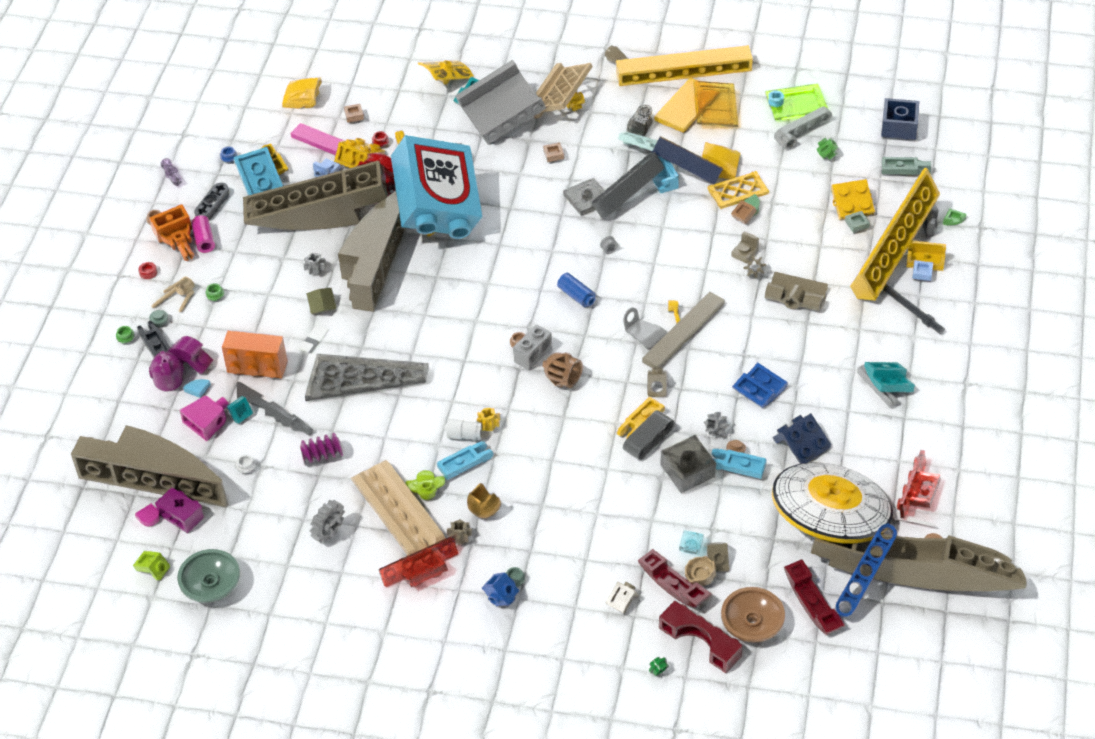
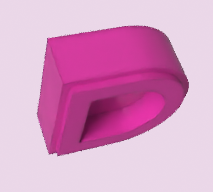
(148, 515)

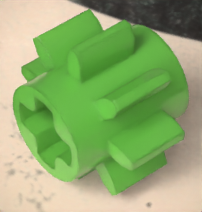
(827, 148)

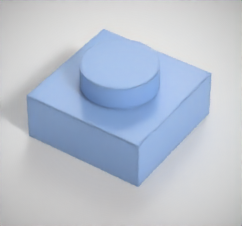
(922, 270)

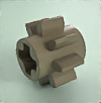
(751, 270)
(459, 531)

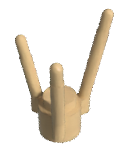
(182, 287)

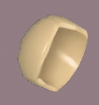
(700, 570)

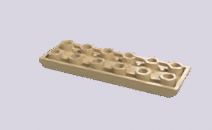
(397, 507)

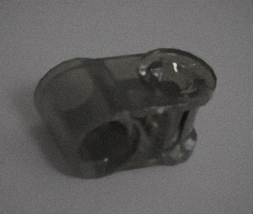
(640, 120)

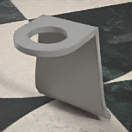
(643, 331)

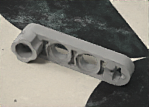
(788, 134)

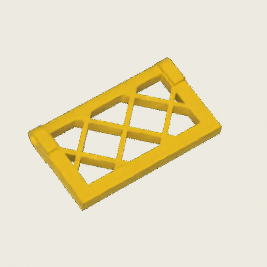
(742, 180)

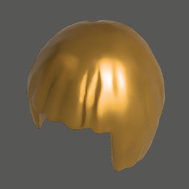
(482, 503)

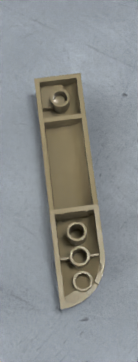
(929, 563)

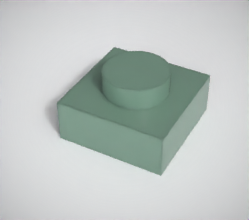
(857, 221)

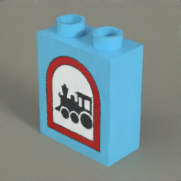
(436, 186)

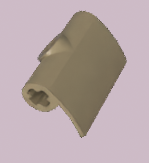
(796, 291)

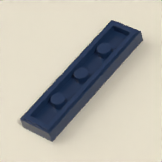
(687, 160)

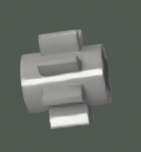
(314, 264)
(716, 423)

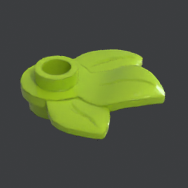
(426, 484)

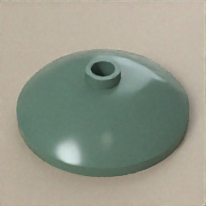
(205, 568)

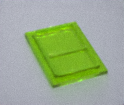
(798, 101)

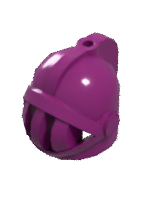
(166, 371)

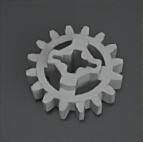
(327, 521)

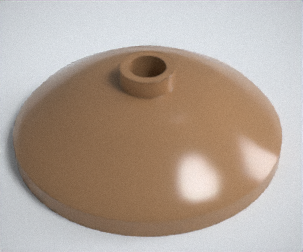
(756, 606)

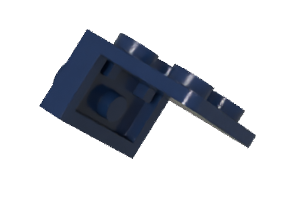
(803, 438)

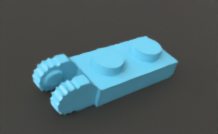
(464, 460)
(739, 462)

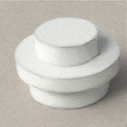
(245, 463)

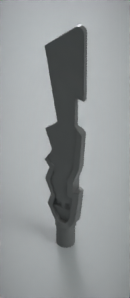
(273, 409)

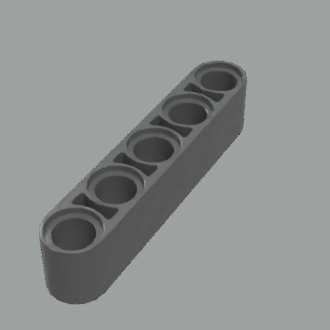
(628, 185)

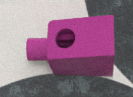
(205, 416)

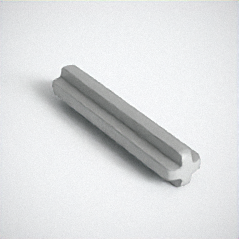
(887, 397)

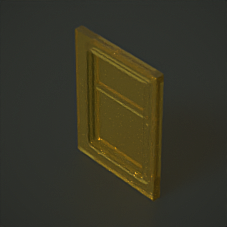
(715, 103)

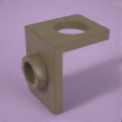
(660, 375)
(719, 554)

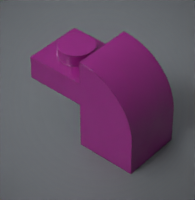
(190, 351)

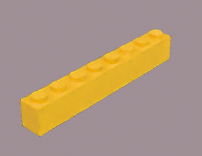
(684, 65)

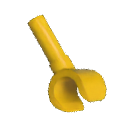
(673, 306)

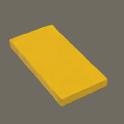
(680, 109)

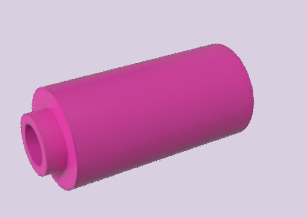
(203, 234)

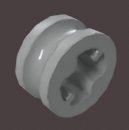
(609, 244)

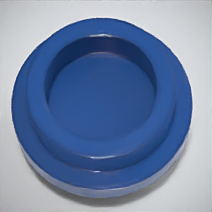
(227, 154)

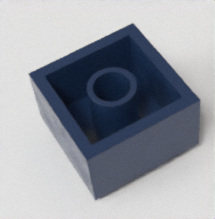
(900, 118)

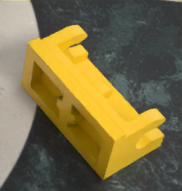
(926, 252)

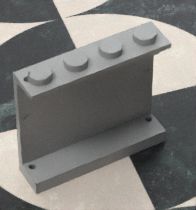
(500, 102)

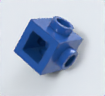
(500, 589)

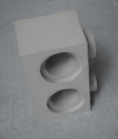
(532, 347)

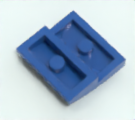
(760, 385)

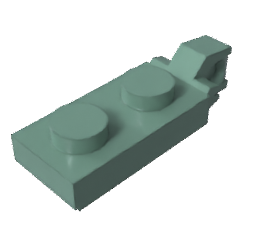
(904, 165)

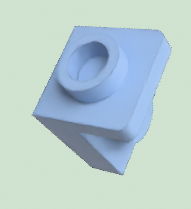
(325, 167)

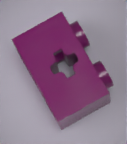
(179, 510)

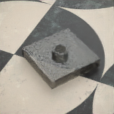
(582, 195)

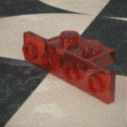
(920, 487)
(420, 565)

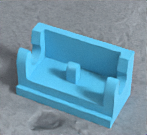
(667, 179)

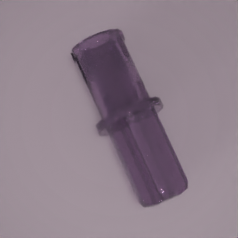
(171, 171)

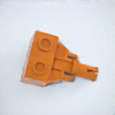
(173, 229)

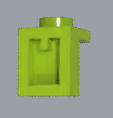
(152, 563)

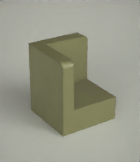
(321, 300)

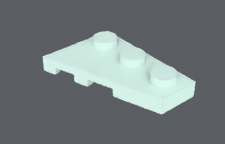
(638, 140)

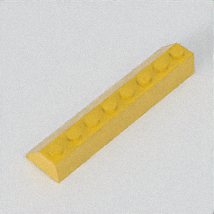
(896, 238)

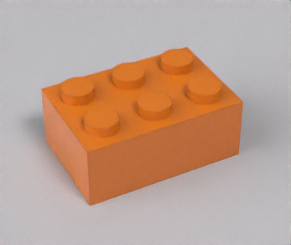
(254, 354)

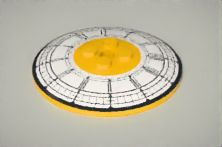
(808, 502)

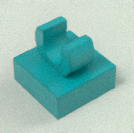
(240, 409)

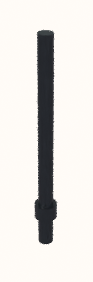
(927, 319)

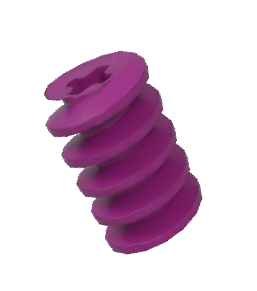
(320, 448)

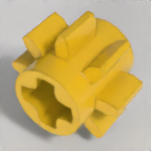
(576, 101)
(489, 419)

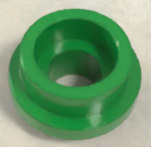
(658, 666)

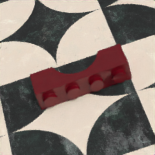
(680, 622)

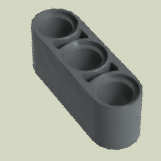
(648, 435)

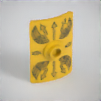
(447, 70)

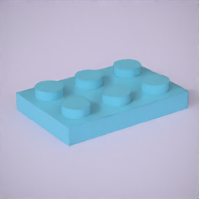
(257, 171)

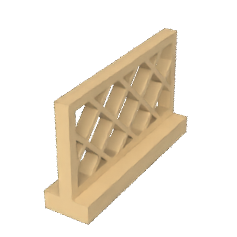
(561, 86)

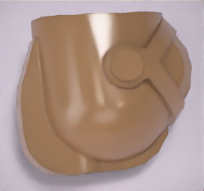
(563, 369)

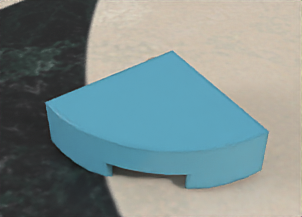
(197, 387)

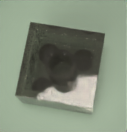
(688, 463)

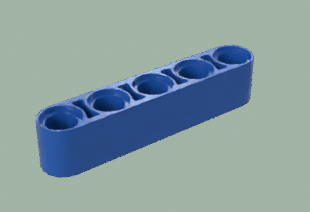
(873, 563)

